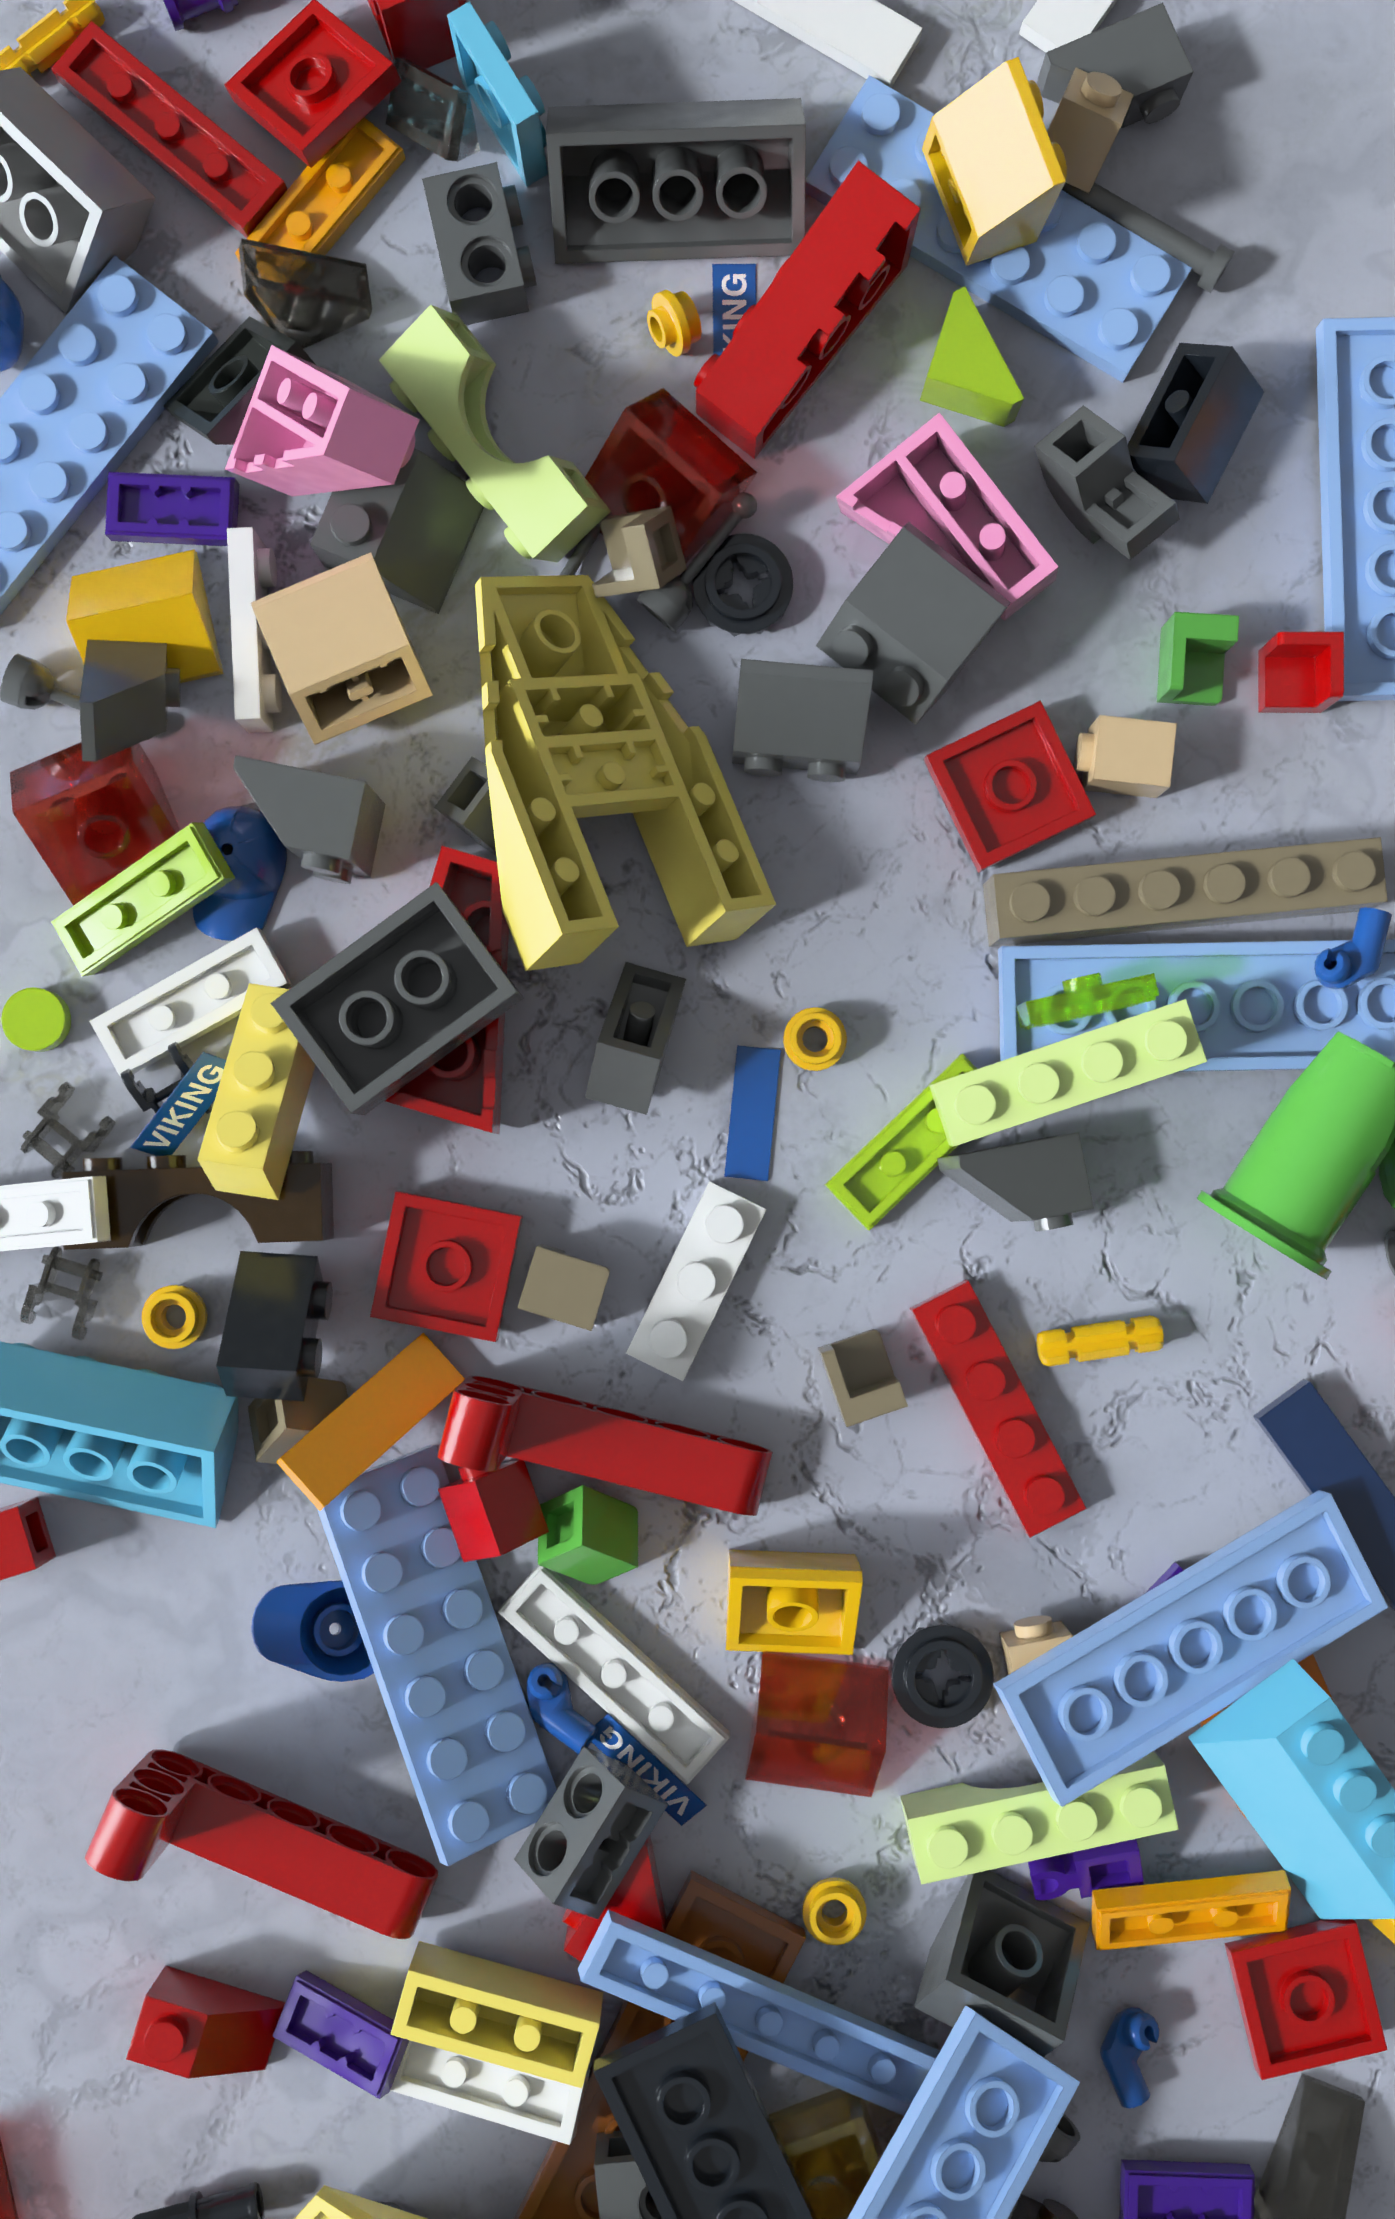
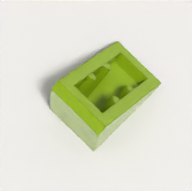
(969, 369)

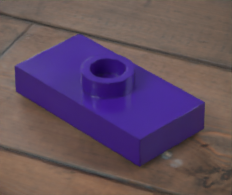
(171, 508)
(341, 2034)
(1185, 2190)

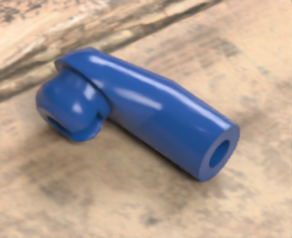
(1358, 957)
(553, 1707)
(1122, 2048)

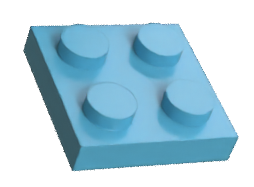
(505, 102)

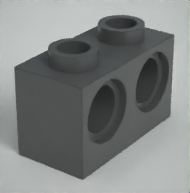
(476, 245)
(590, 1833)

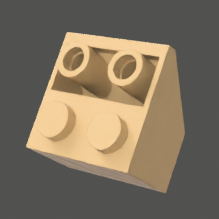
(341, 648)

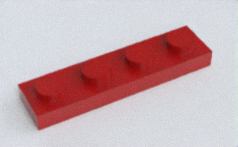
(169, 129)
(998, 1408)

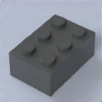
(397, 1000)

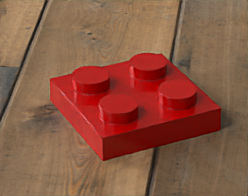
(313, 83)
(1009, 786)
(446, 1266)
(1305, 1997)

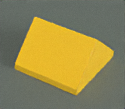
(149, 603)
(792, 1602)

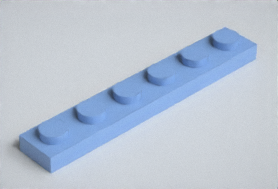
(758, 2012)

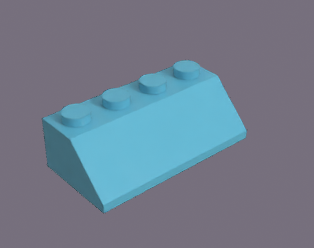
(115, 1434)
(1308, 1793)

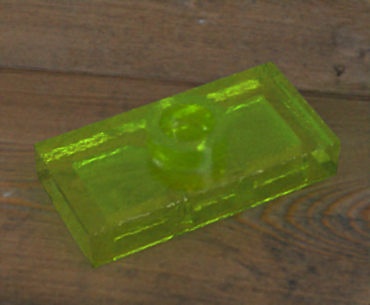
(1087, 997)

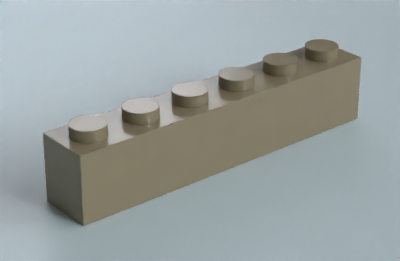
(1184, 891)

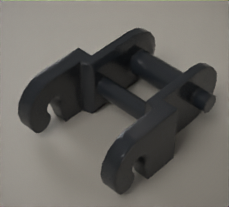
(148, 1097)

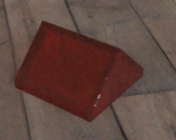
(818, 1724)

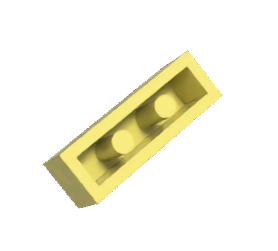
(257, 1102)
(499, 2014)

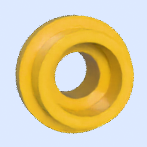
(674, 322)
(833, 1030)
(156, 1323)
(839, 1929)

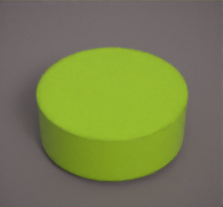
(36, 1019)

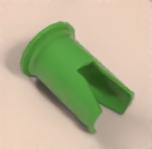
(1314, 1154)

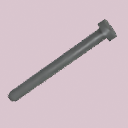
(1204, 261)

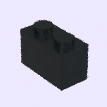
(1194, 421)
(273, 1326)

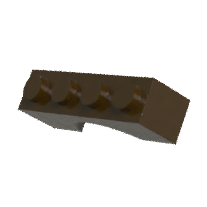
(142, 1195)

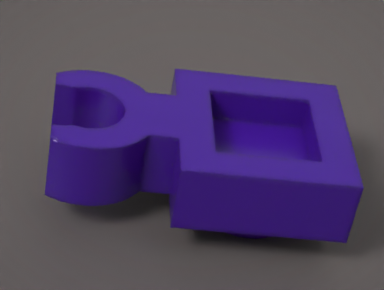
(1088, 1870)

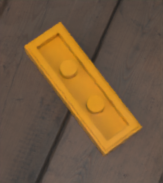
(332, 192)
(370, 1421)
(1190, 1910)

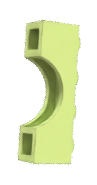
(446, 378)
(1068, 1073)
(982, 1829)

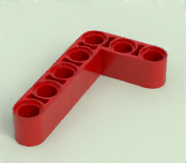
(600, 1442)
(260, 1837)

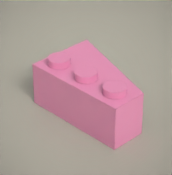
(318, 432)
(955, 504)

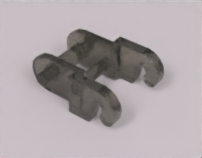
(49, 1112)
(53, 1264)

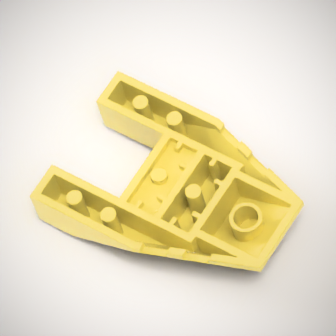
(592, 734)

